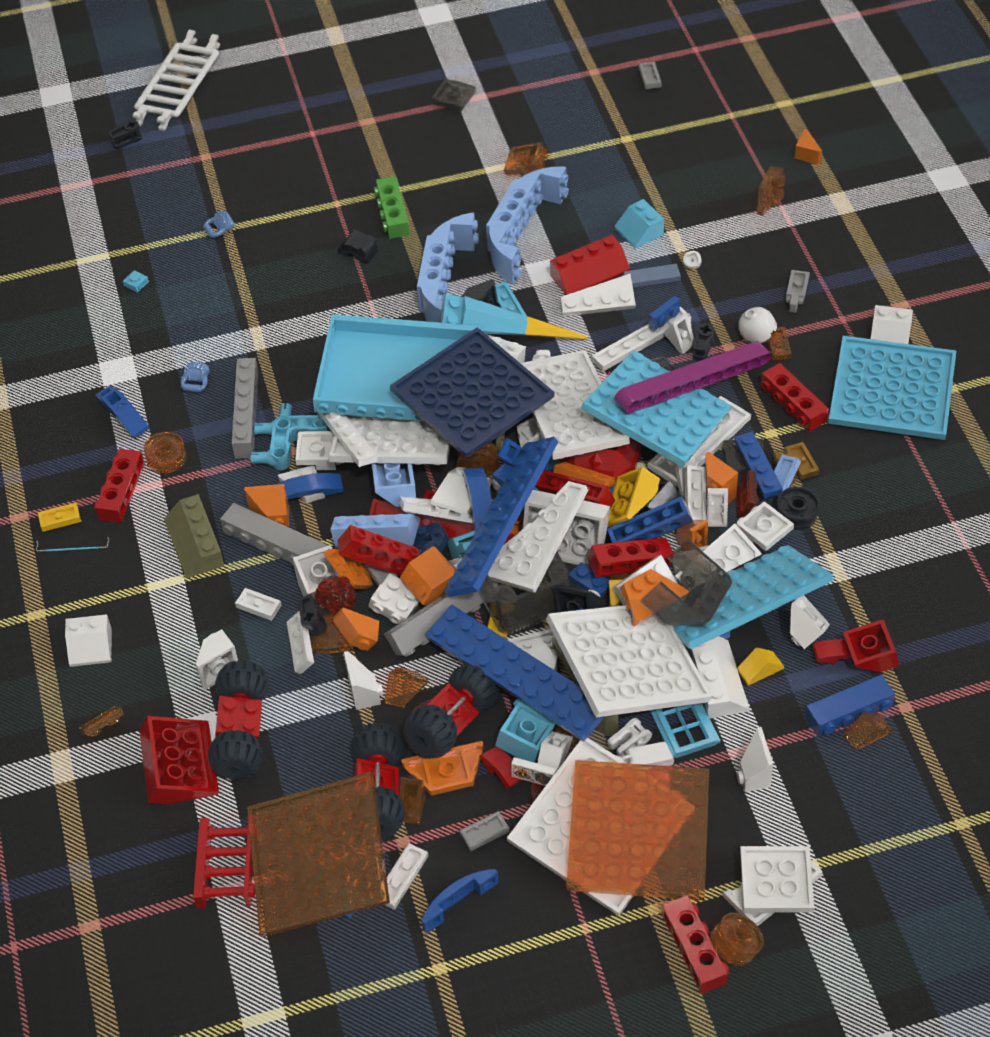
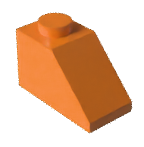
(695, 531)
(357, 628)

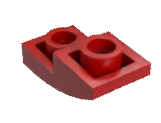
(831, 651)
(500, 763)

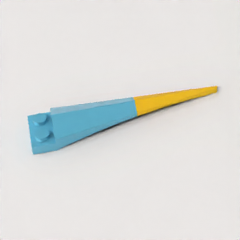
(498, 320)

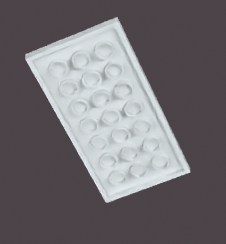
(573, 381)

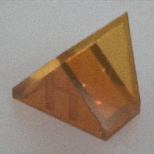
(403, 686)

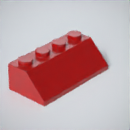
(589, 265)

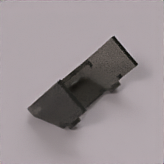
(703, 580)
(518, 612)

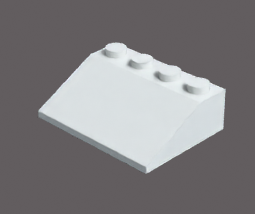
(586, 529)

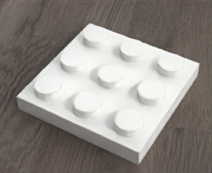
(776, 879)

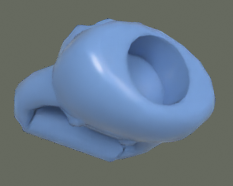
(222, 221)
(195, 372)

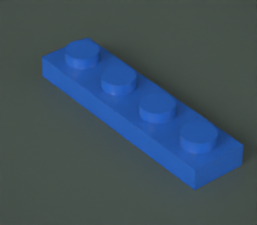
(757, 461)

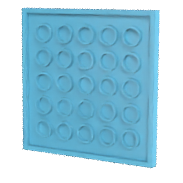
(893, 387)
(670, 427)

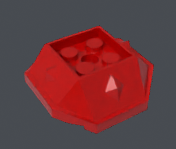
(609, 461)

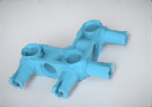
(284, 432)

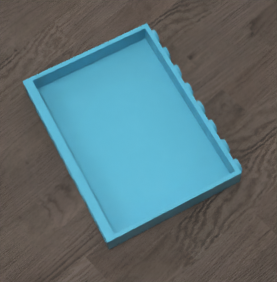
(371, 354)

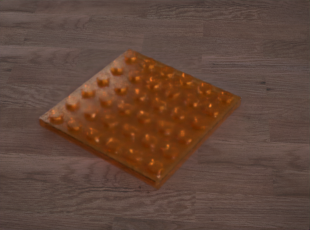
(638, 830)
(317, 855)

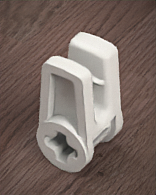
(633, 734)

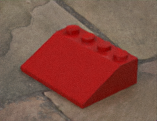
(177, 759)

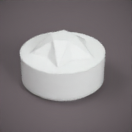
(692, 260)

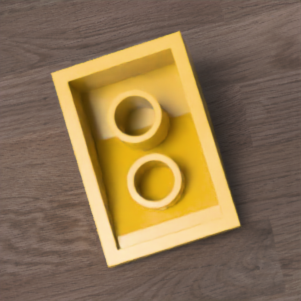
(632, 493)

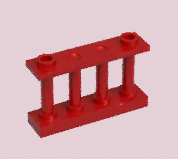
(205, 871)

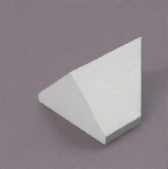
(680, 333)

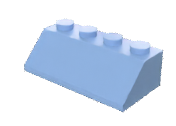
(393, 481)
(396, 527)

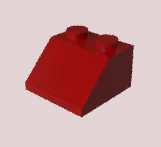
(872, 647)

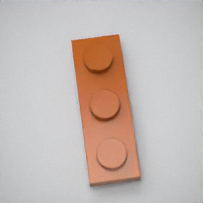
(585, 474)

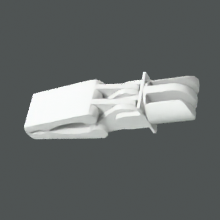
(649, 754)

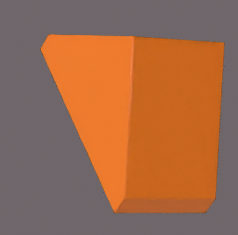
(808, 149)

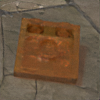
(526, 159)
(771, 189)

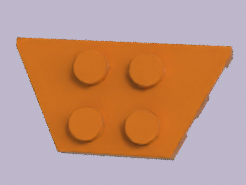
(352, 569)
(642, 584)
(449, 772)

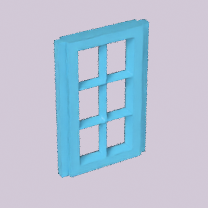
(668, 734)

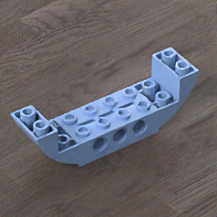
(514, 214)
(437, 258)

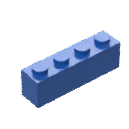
(848, 705)

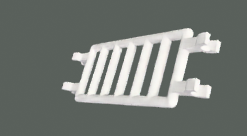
(166, 114)

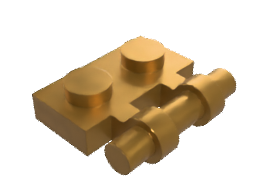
(807, 466)

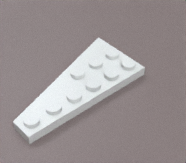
(537, 543)

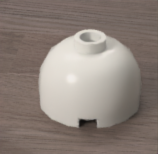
(756, 325)

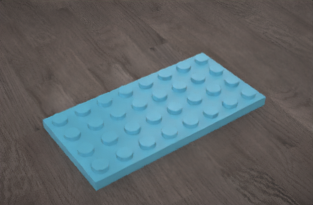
(758, 590)

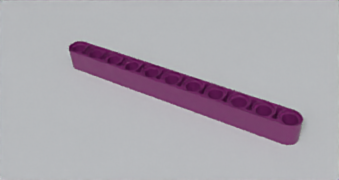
(692, 377)

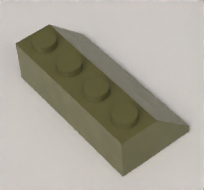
(193, 537)

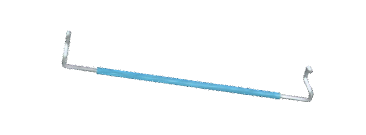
(72, 548)

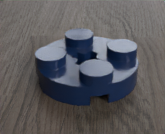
(430, 536)

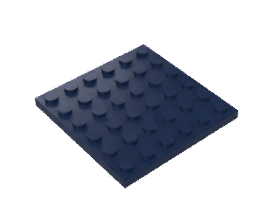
(472, 392)

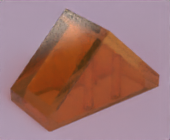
(867, 729)
(413, 798)

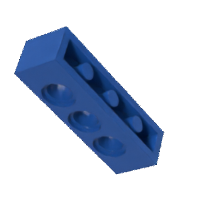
(653, 522)

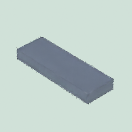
(654, 275)

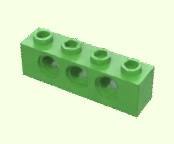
(392, 207)

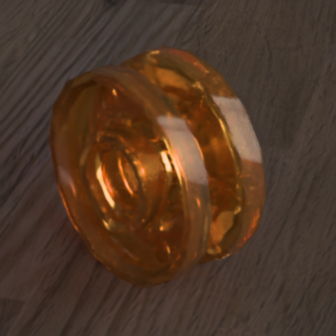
(165, 452)
(484, 457)
(737, 939)

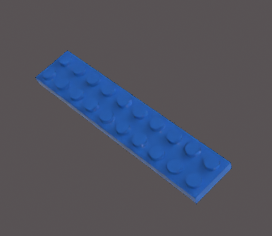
(501, 517)
(515, 671)

